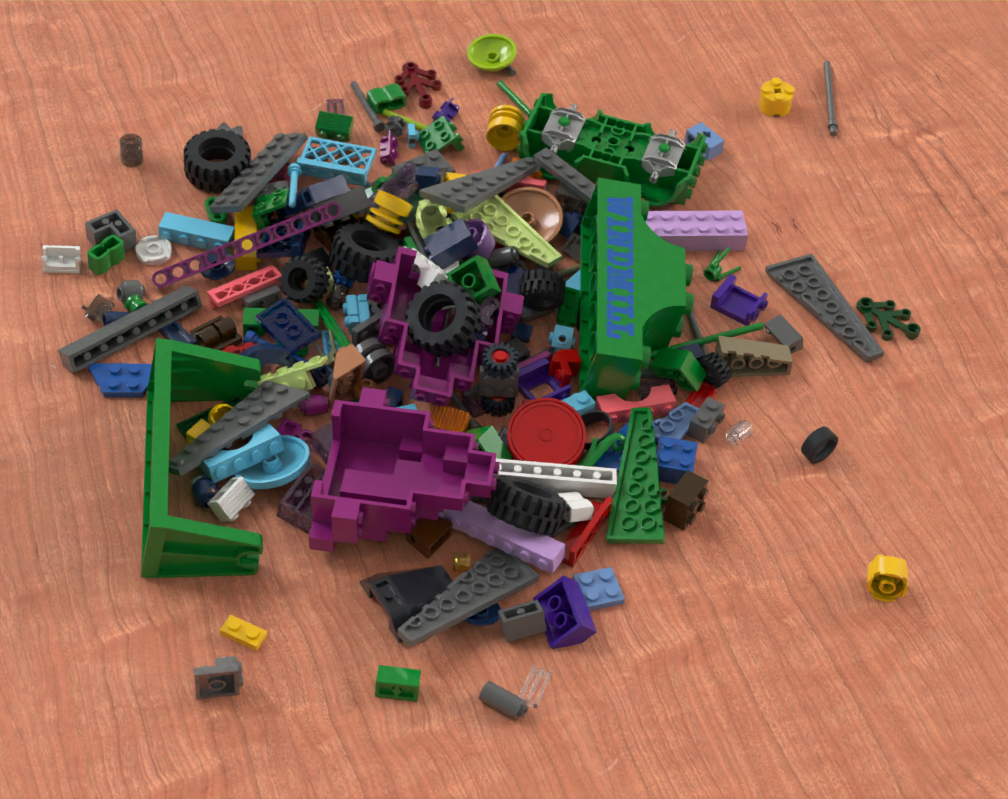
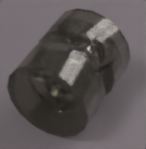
(131, 150)

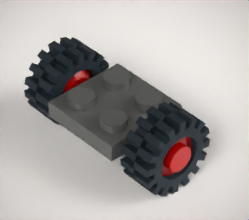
(499, 379)

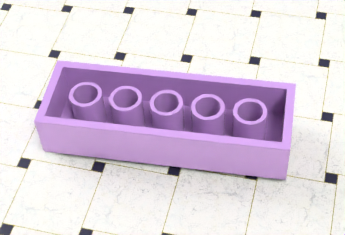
(700, 229)

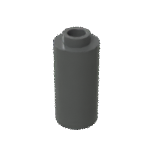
(503, 257)
(503, 700)

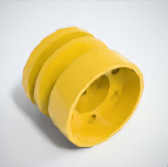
(504, 127)
(389, 212)

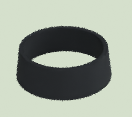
(595, 416)

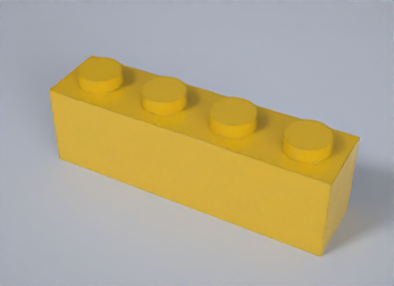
(244, 226)

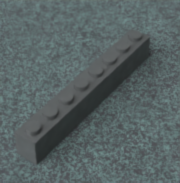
(129, 328)

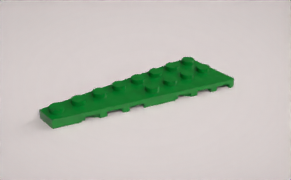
(637, 503)

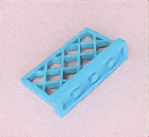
(326, 170)

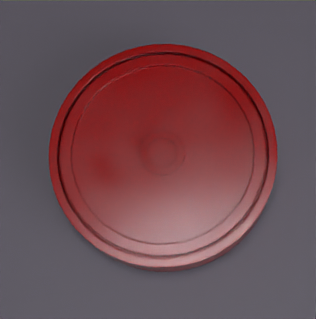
(546, 432)

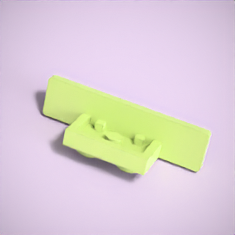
(296, 376)

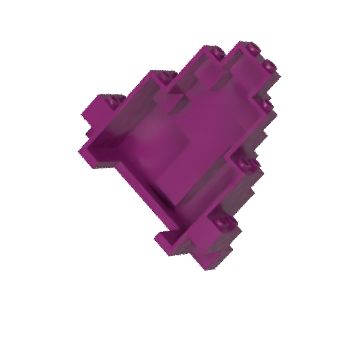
(395, 287)
(392, 471)

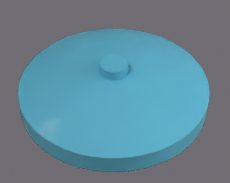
(279, 468)

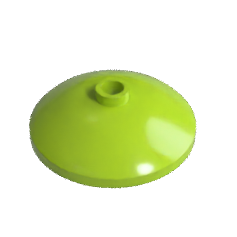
(491, 52)

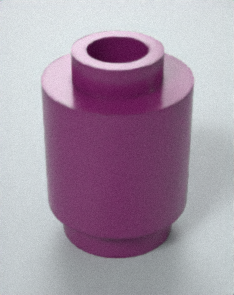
(316, 405)

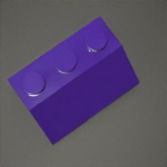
(565, 613)

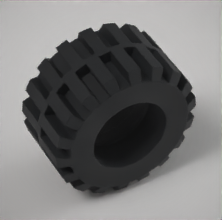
(317, 279)
(542, 289)

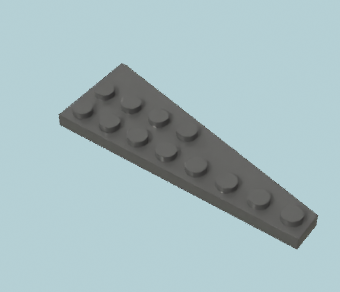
(471, 190)
(815, 290)
(243, 420)
(480, 587)

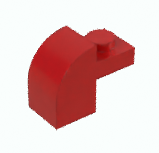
(564, 366)

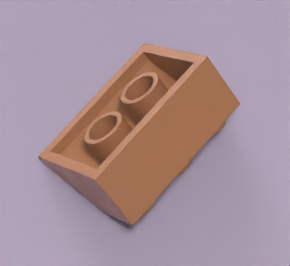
(346, 372)

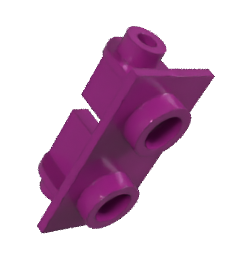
(388, 148)

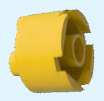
(776, 97)
(887, 578)

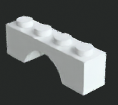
(427, 269)

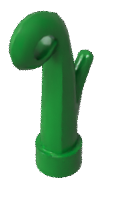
(596, 452)

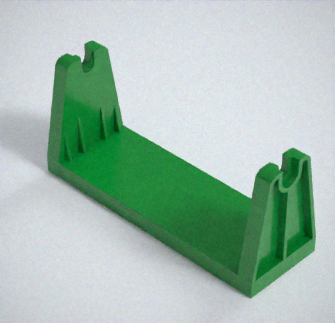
(173, 544)

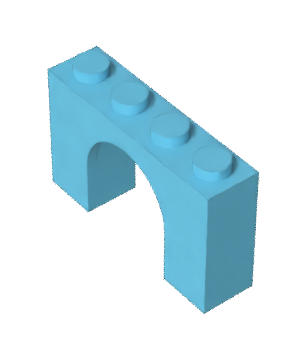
(262, 446)

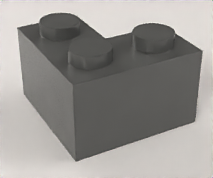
(111, 224)

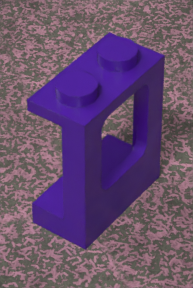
(536, 375)

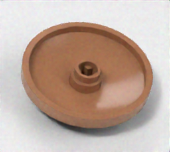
(538, 209)

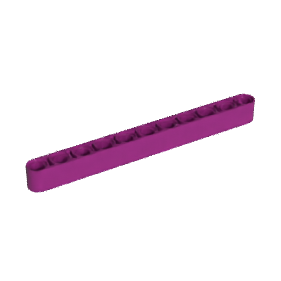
(240, 251)

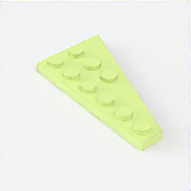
(512, 230)

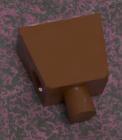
(429, 535)

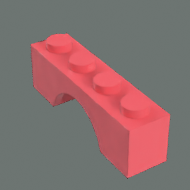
(660, 400)

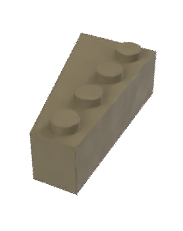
(754, 357)

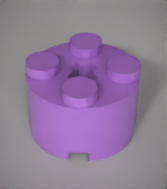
(482, 237)

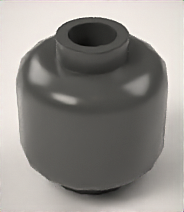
(129, 288)

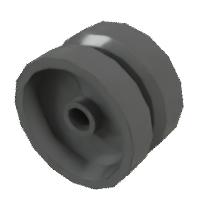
(378, 360)

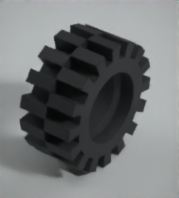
(716, 370)

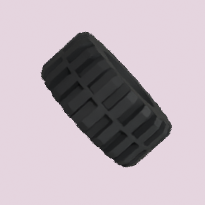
(212, 146)
(358, 247)
(458, 333)
(526, 505)

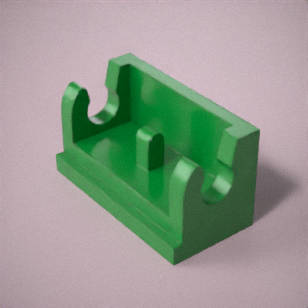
(397, 683)

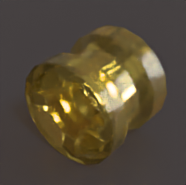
(461, 561)

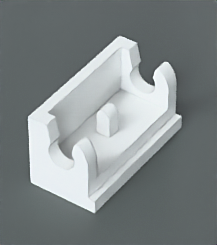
(61, 259)

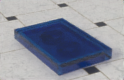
(287, 326)

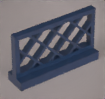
(295, 246)

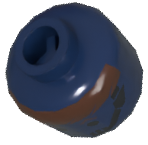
(203, 491)

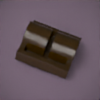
(217, 333)

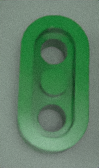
(220, 218)

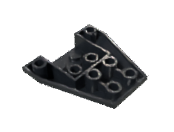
(406, 592)

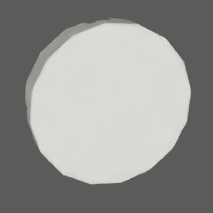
(153, 250)

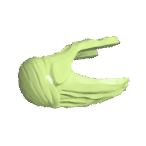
(430, 217)

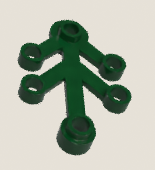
(868, 307)

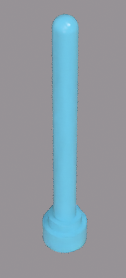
(294, 172)

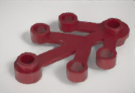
(412, 70)

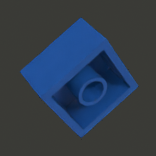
(675, 458)

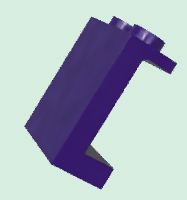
(737, 302)

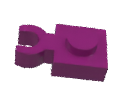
(294, 429)

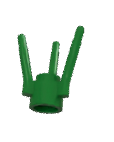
(714, 270)

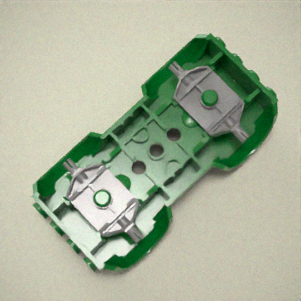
(601, 146)

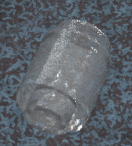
(739, 433)

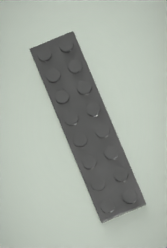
(258, 173)

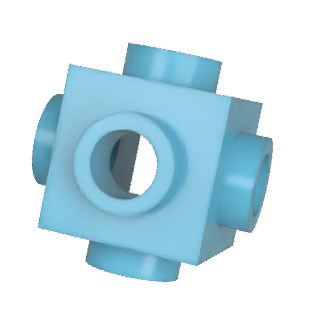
(562, 332)

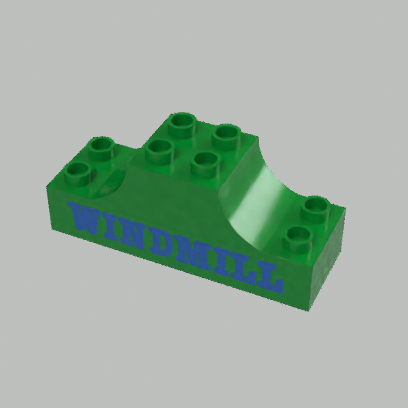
(628, 290)

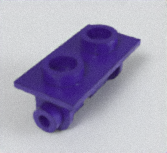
(447, 109)

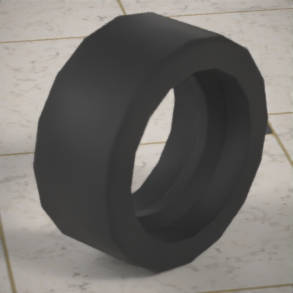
(819, 444)

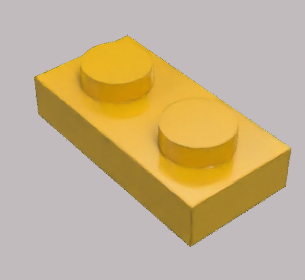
(243, 632)

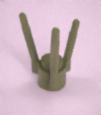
(332, 354)

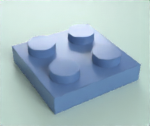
(600, 588)

